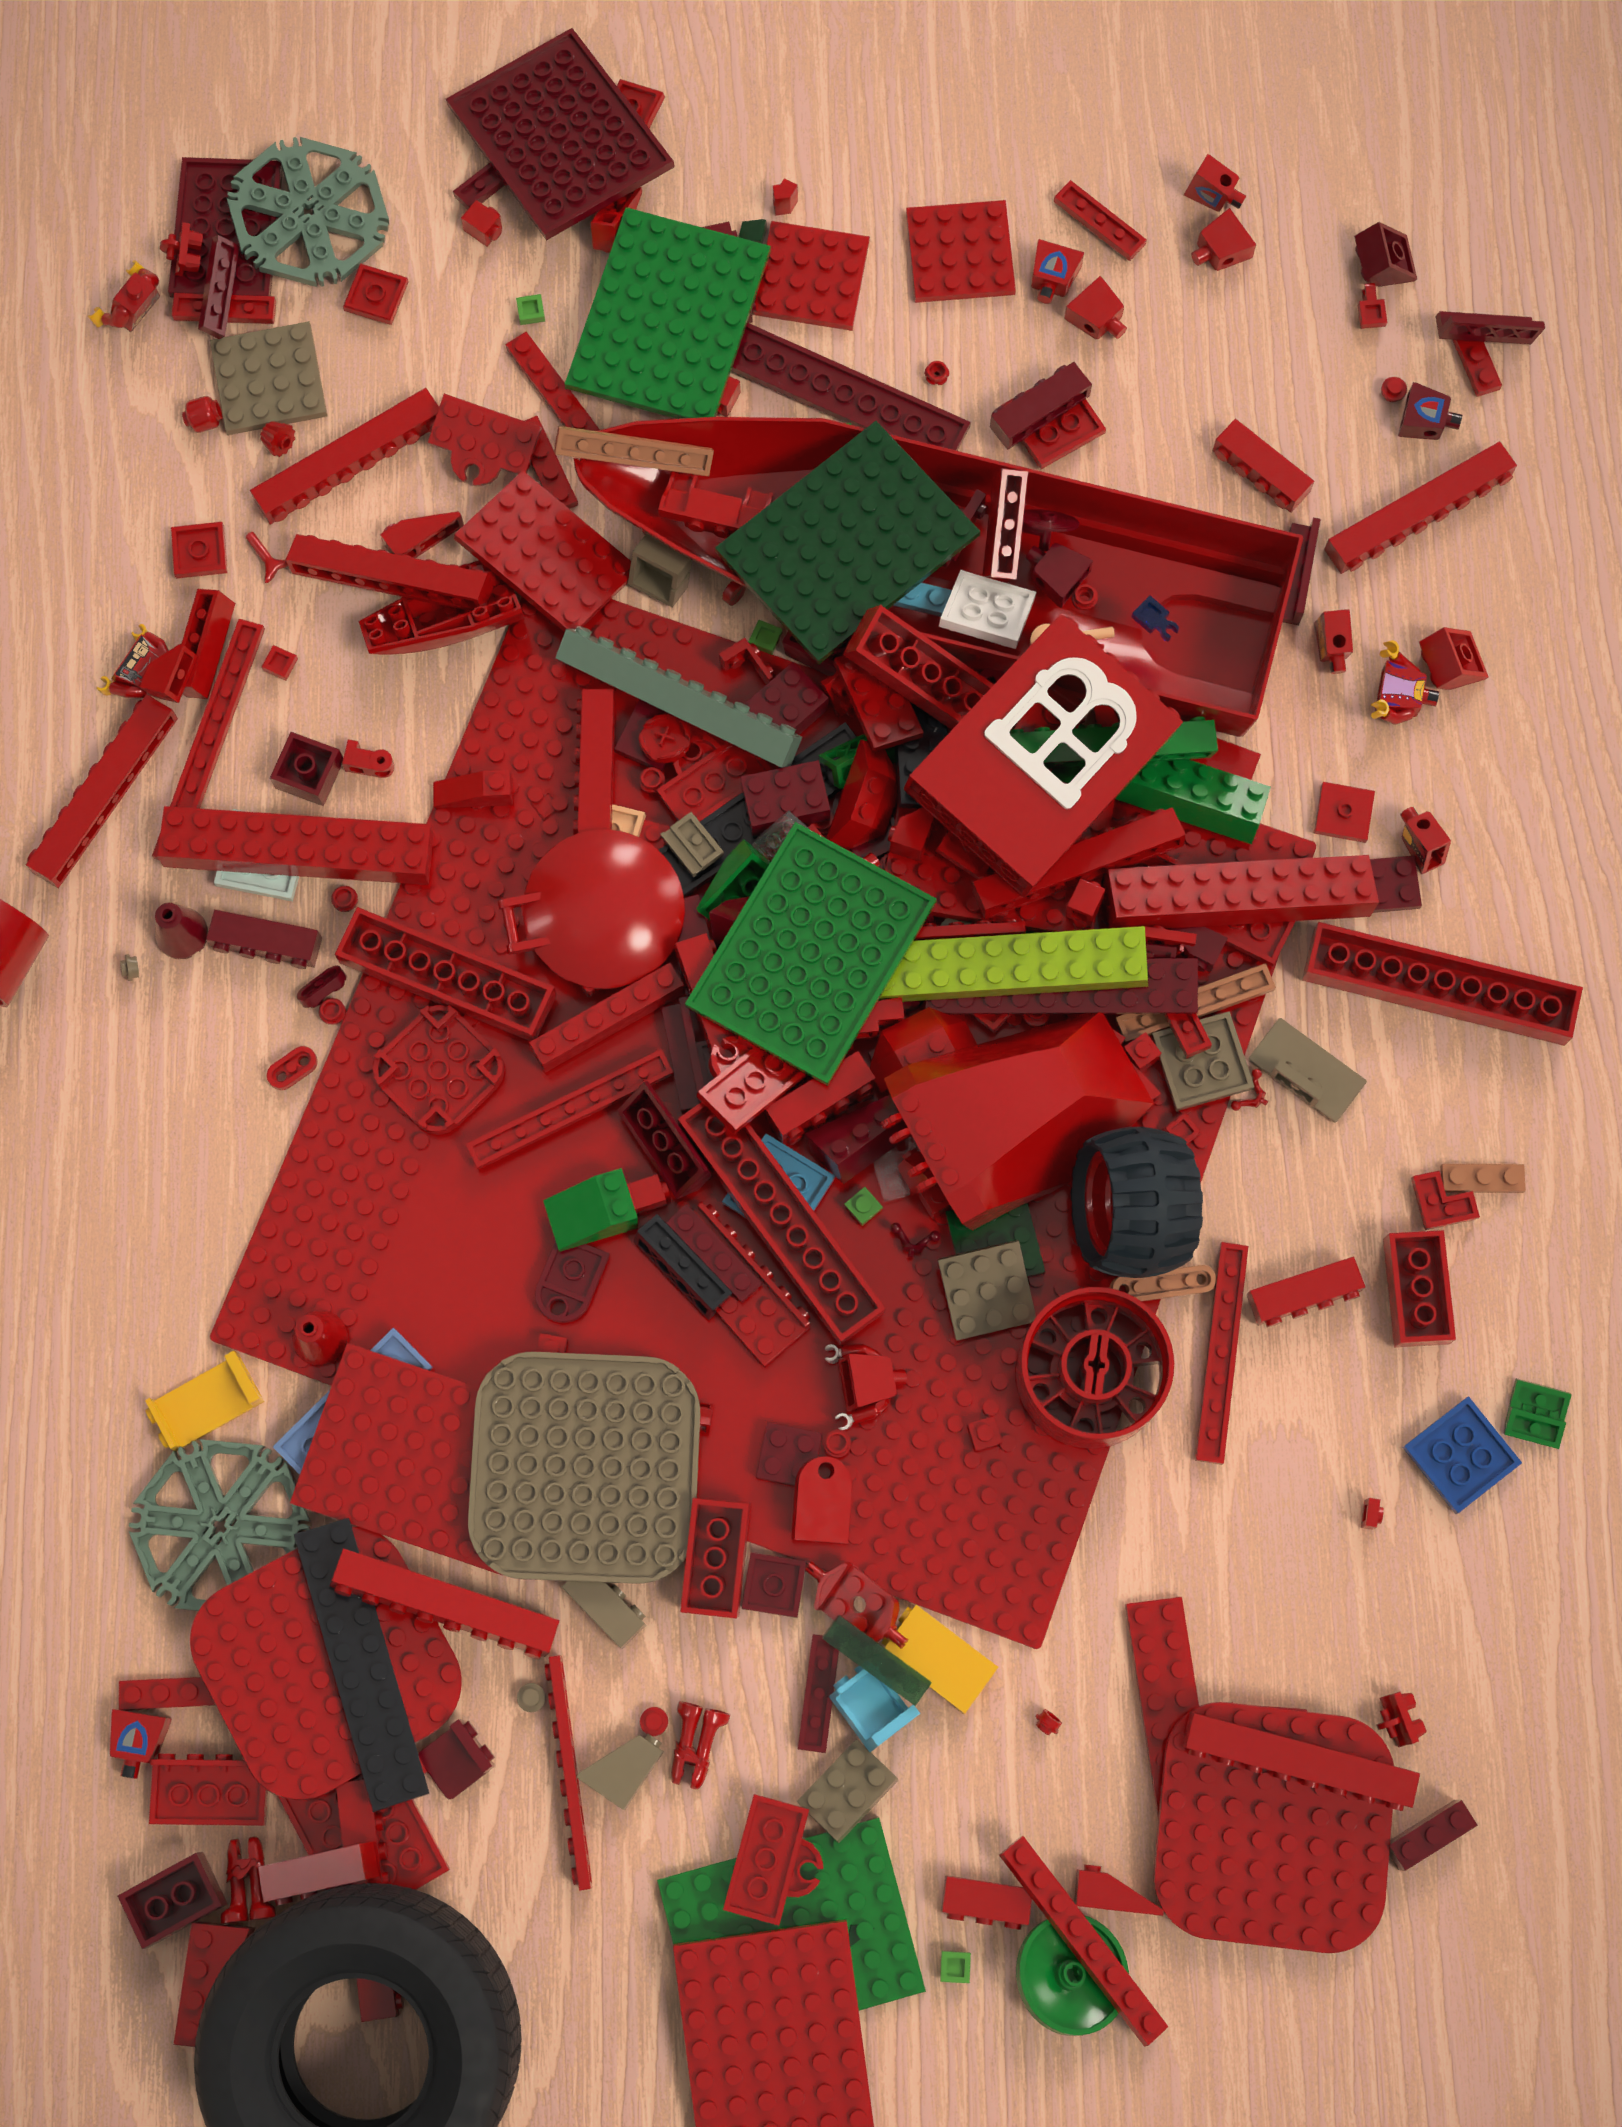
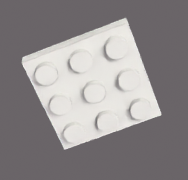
(987, 609)

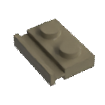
(692, 844)

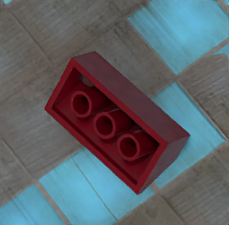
(664, 1142)

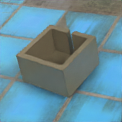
(659, 570)

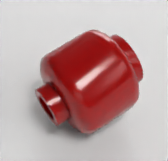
(202, 414)

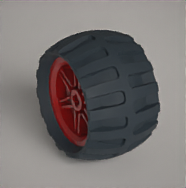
(1136, 1202)

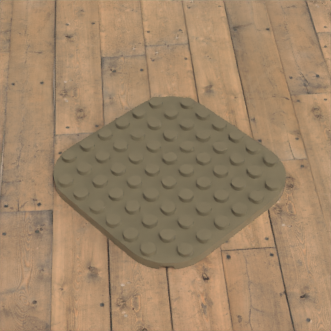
(584, 1467)

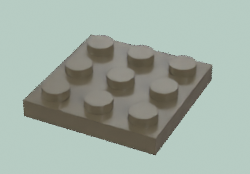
(1207, 1075)
(987, 1290)

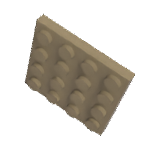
(268, 378)

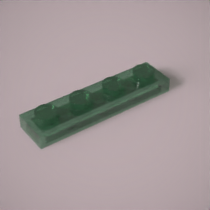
(876, 1659)

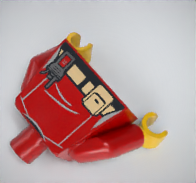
(131, 301)
(133, 667)

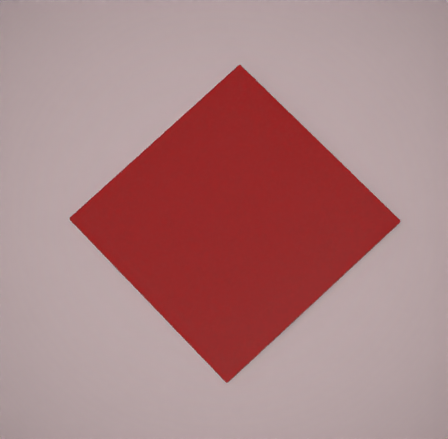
(450, 1255)

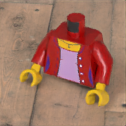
(1401, 688)

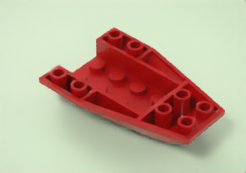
(424, 626)

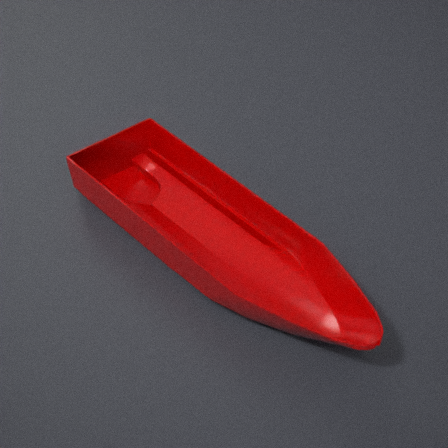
(1210, 571)

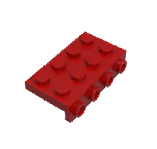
(205, 1792)

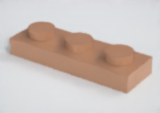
(1483, 1178)

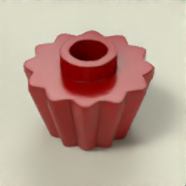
(277, 437)

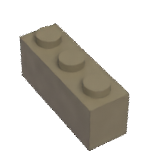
(607, 1609)

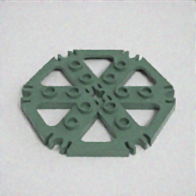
(313, 228)
(209, 1503)

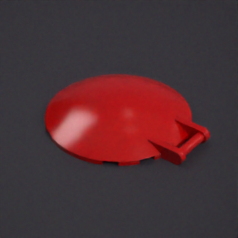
(599, 909)

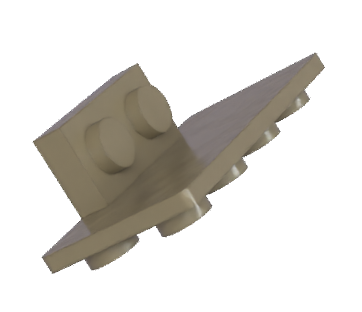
(1307, 1070)

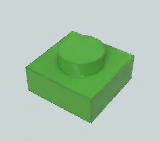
(530, 309)
(766, 636)
(863, 1206)
(955, 1967)

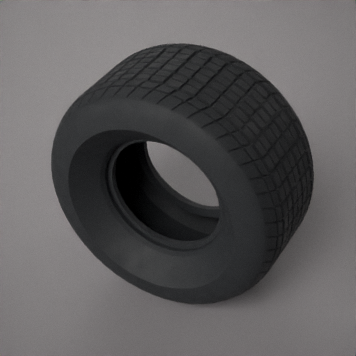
(376, 1934)

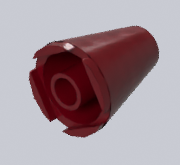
(179, 931)

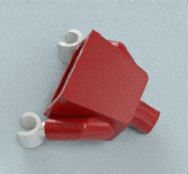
(866, 1381)

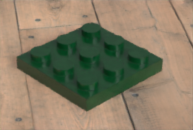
(1008, 1227)

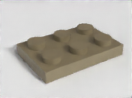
(847, 1790)

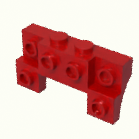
(709, 510)

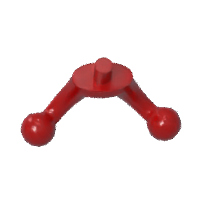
(1236, 1105)

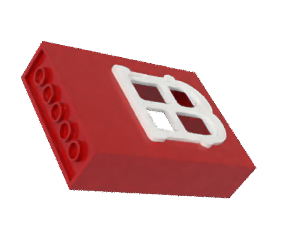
(1002, 795)

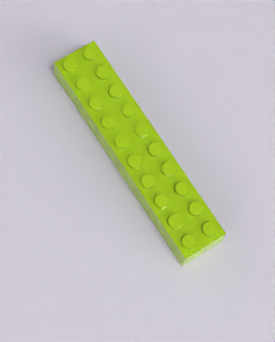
(1021, 964)

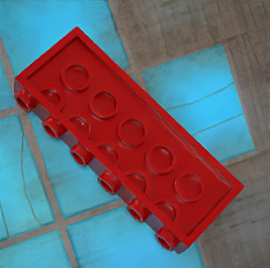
(767, 1318)

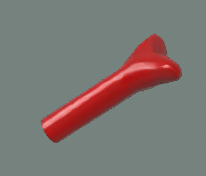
(271, 564)

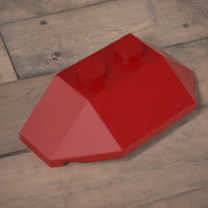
(865, 800)
(918, 1039)

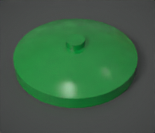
(1058, 1986)

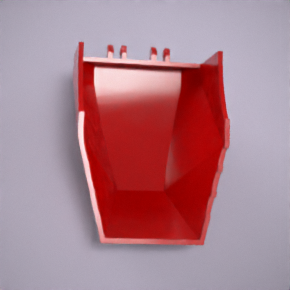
(1013, 1112)

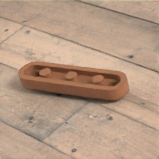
(1171, 1284)

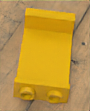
(204, 1403)
(942, 1657)

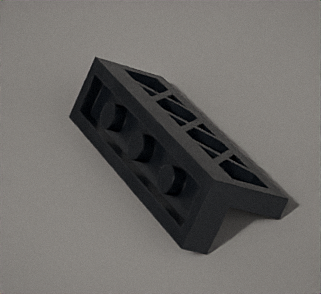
(682, 1266)

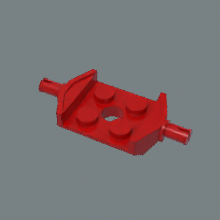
(837, 1595)

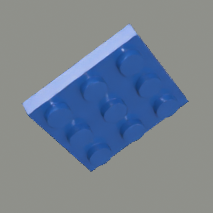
(1462, 1455)

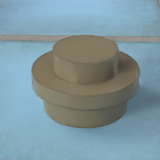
(129, 967)
(531, 1697)

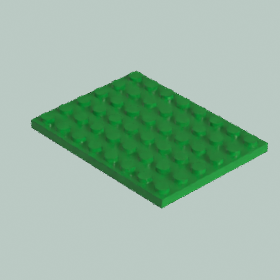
(667, 316)
(811, 953)
(853, 1886)

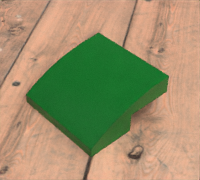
(1537, 1413)

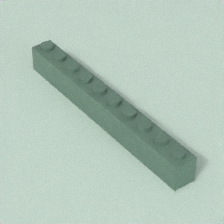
(678, 697)

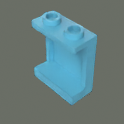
(871, 1708)

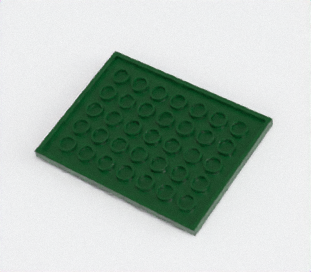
(847, 541)

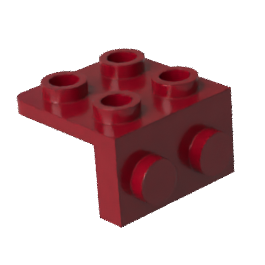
(457, 1759)

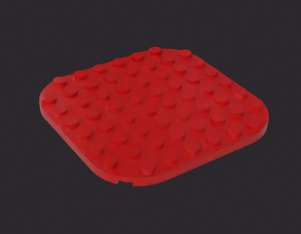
(276, 1686)
(1268, 1855)

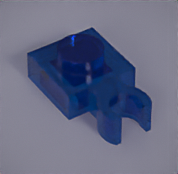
(1153, 616)

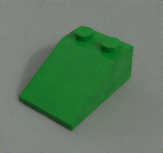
(735, 878)
(591, 1210)

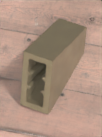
(623, 1770)

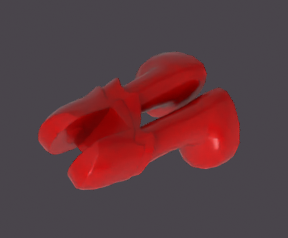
(684, 1751)
(236, 1872)

